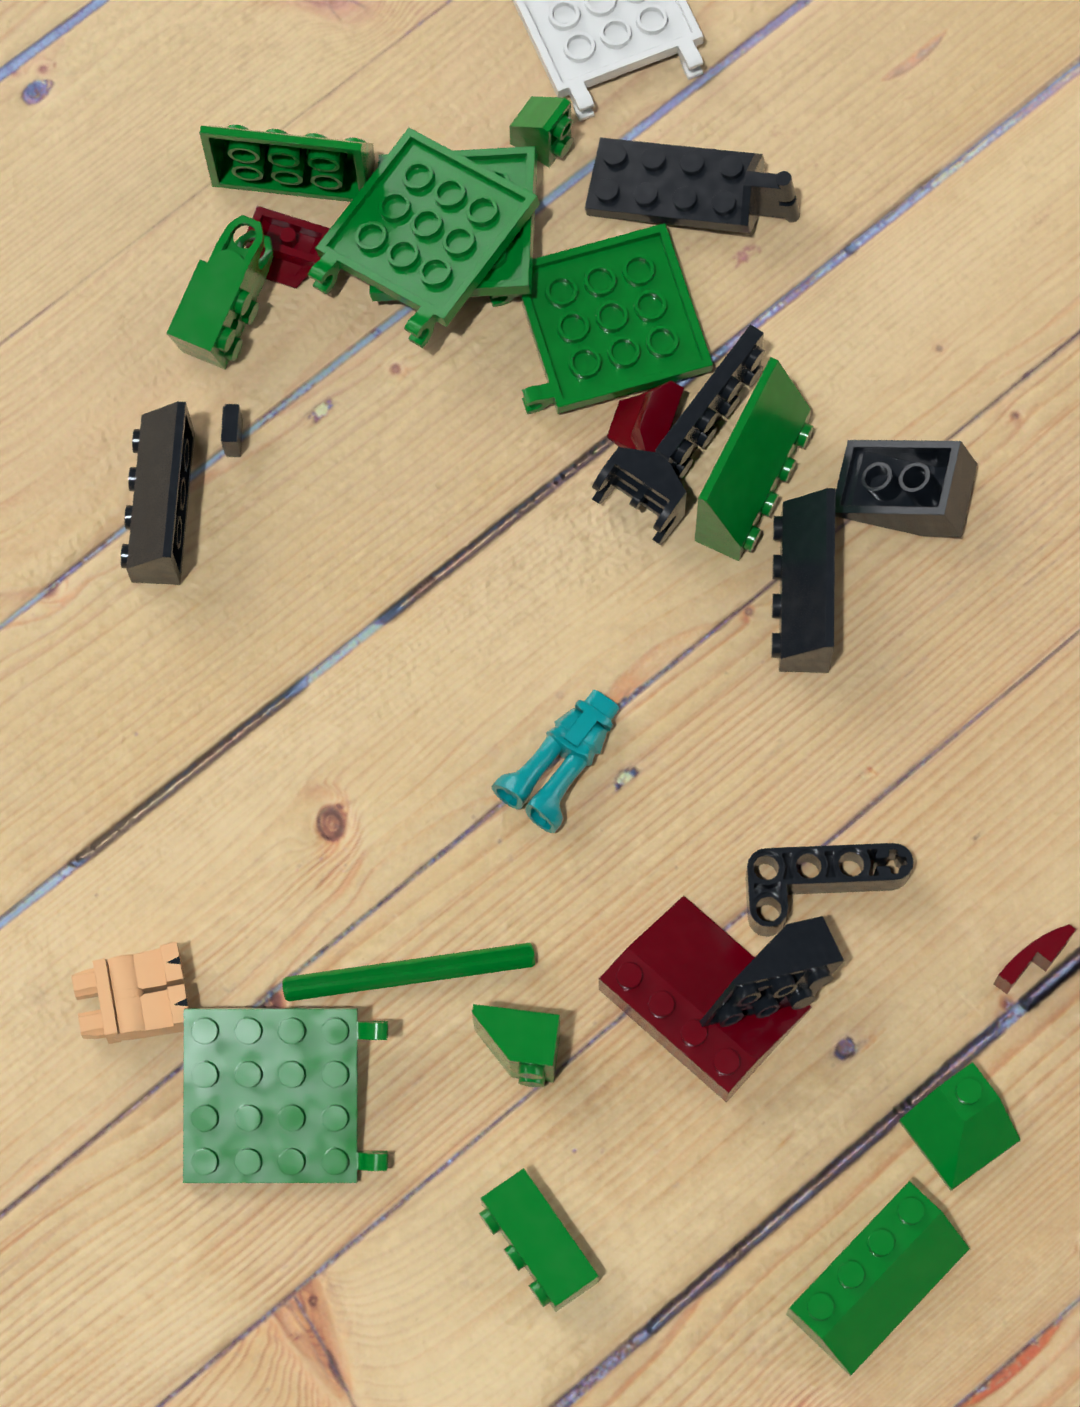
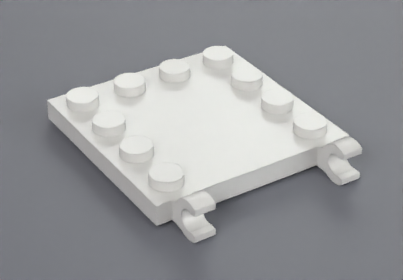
(606, 38)

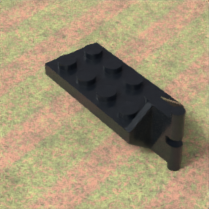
(687, 186)

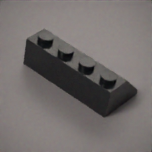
(160, 496)
(806, 583)

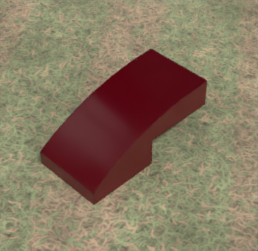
(1040, 952)

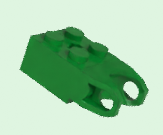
(223, 296)

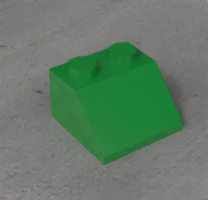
(521, 1041)

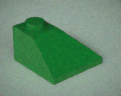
(961, 1126)

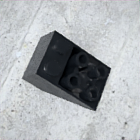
(781, 975)

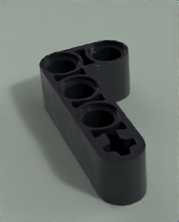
(829, 880)

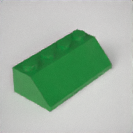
(878, 1278)

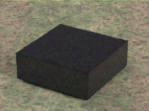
(231, 430)

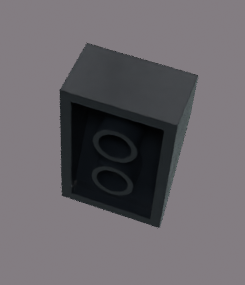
(906, 485)

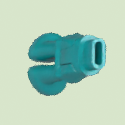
(576, 739)

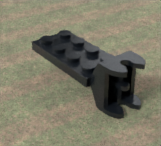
(655, 477)

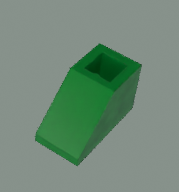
(546, 125)

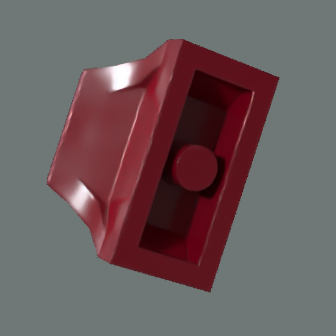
(292, 243)
(645, 418)

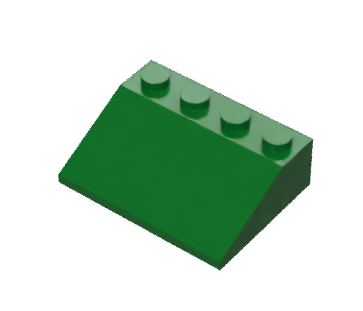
(286, 162)
(753, 464)

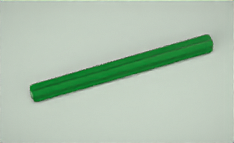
(408, 972)

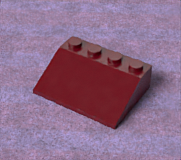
(674, 979)

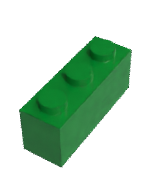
(537, 1241)

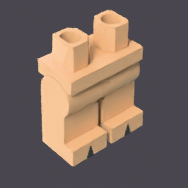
(136, 993)

